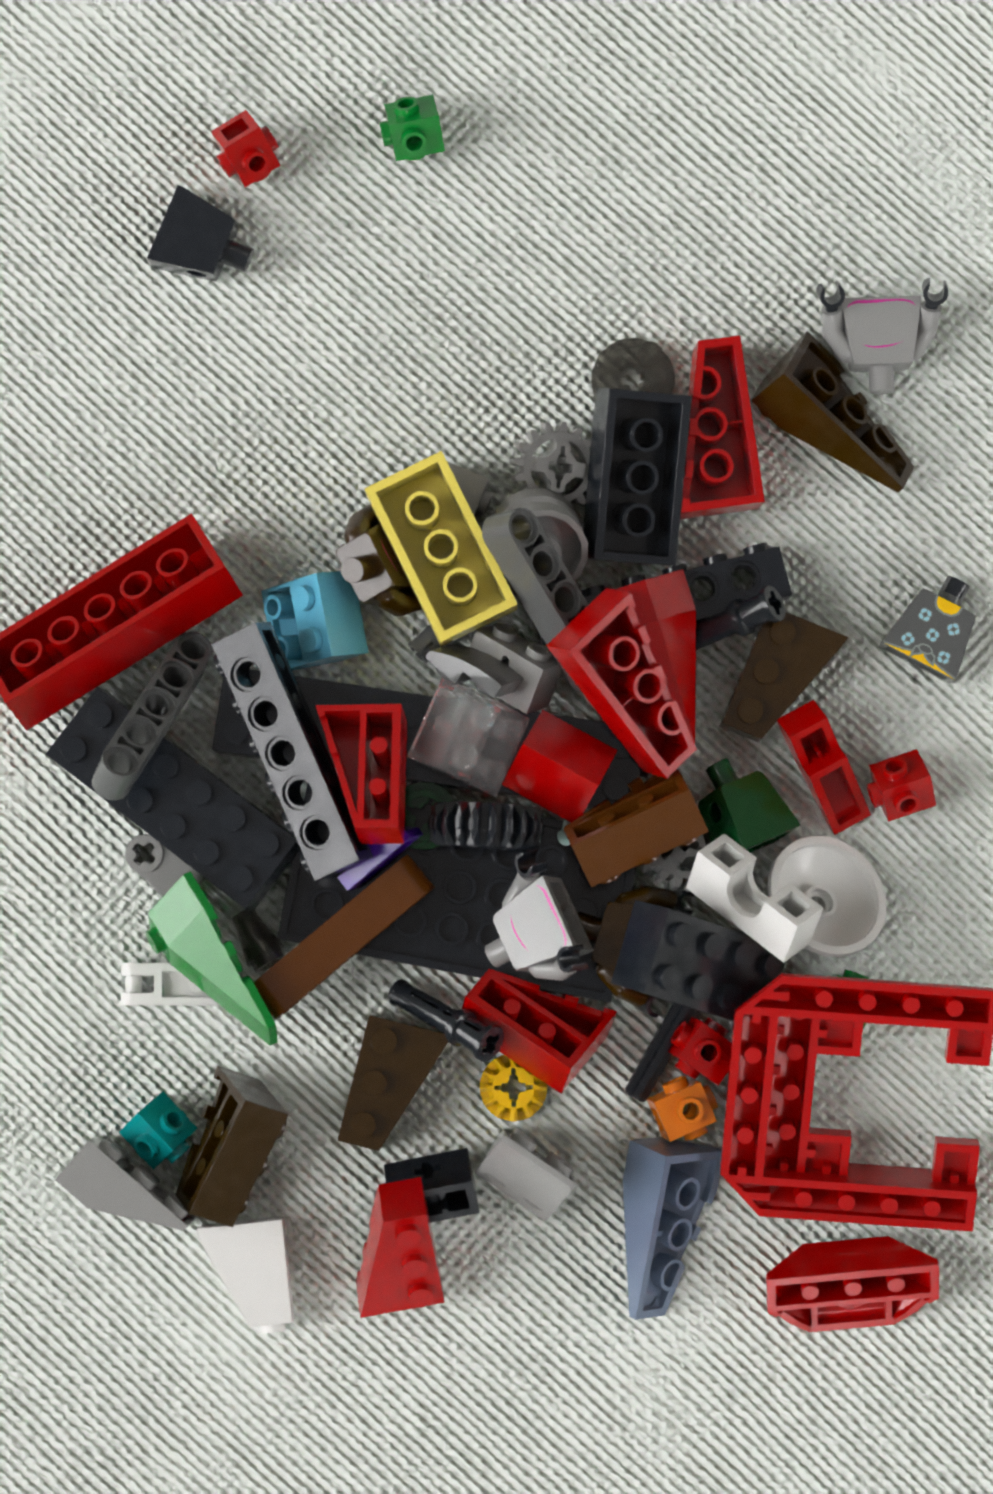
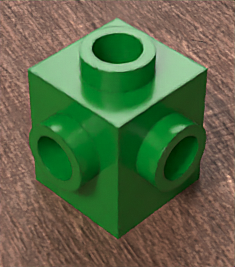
(412, 128)

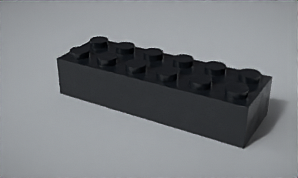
(184, 806)

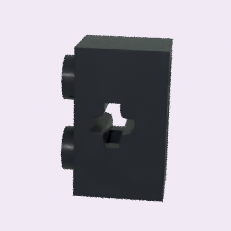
(445, 1181)

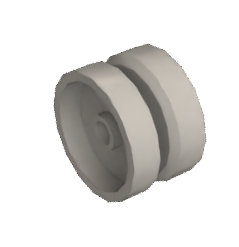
(558, 521)

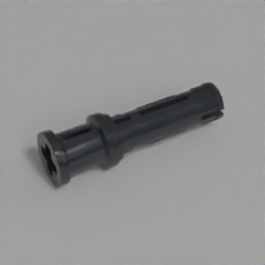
(741, 617)
(459, 1026)

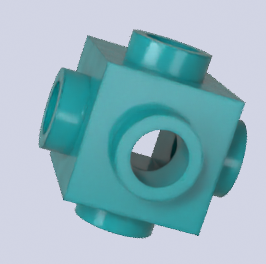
(159, 1131)

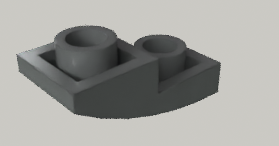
(464, 663)

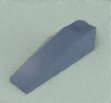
(662, 1202)

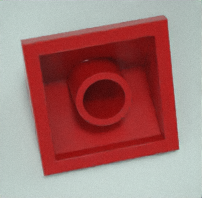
(559, 767)

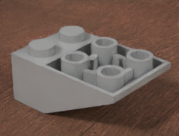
(525, 1174)
(112, 1185)

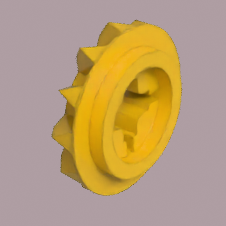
(498, 1102)

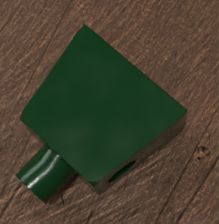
(745, 808)

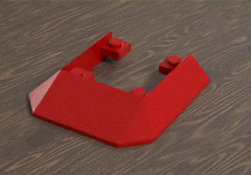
(805, 1170)

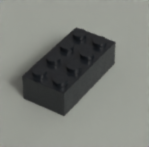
(636, 476)
(692, 961)

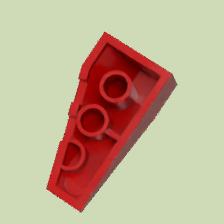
(670, 620)

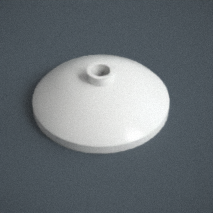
(840, 883)

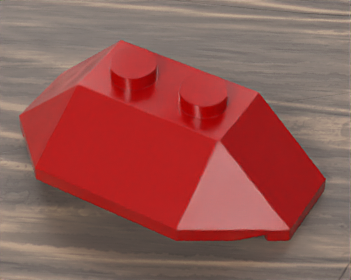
(851, 1284)

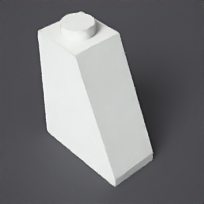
(254, 1269)

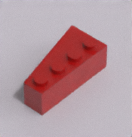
(721, 443)
(618, 674)

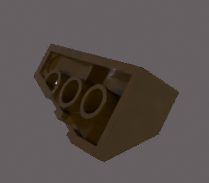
(816, 406)

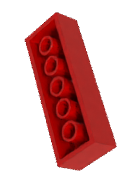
(112, 621)

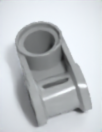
(164, 870)

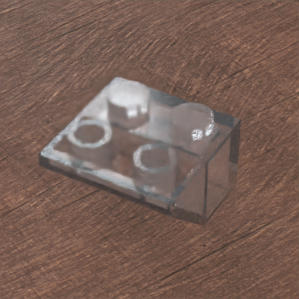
(468, 737)

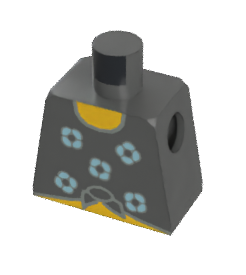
(933, 630)

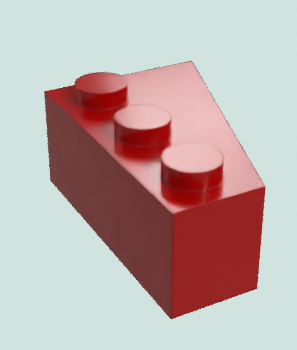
(370, 761)
(540, 1030)
(400, 1254)

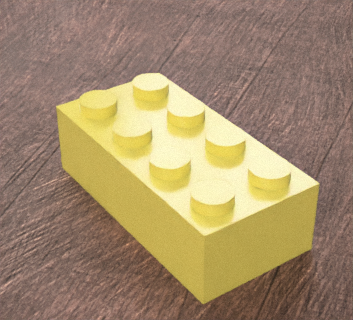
(441, 548)

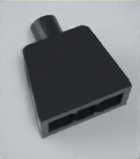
(197, 239)

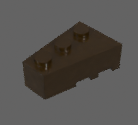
(777, 672)
(386, 1078)
(232, 1148)

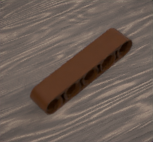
(342, 936)

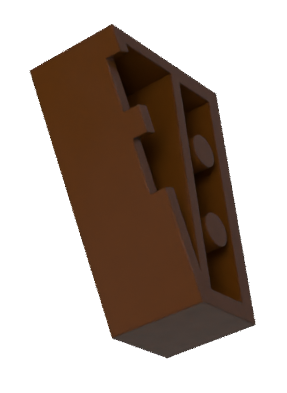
(635, 828)

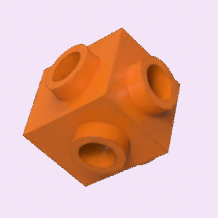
(669, 1104)

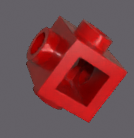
(246, 149)
(901, 785)
(702, 1049)

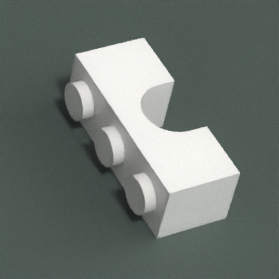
(726, 883)

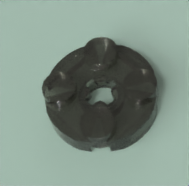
(636, 355)

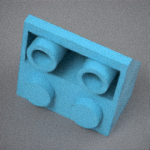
(316, 619)

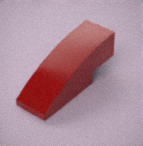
(824, 766)

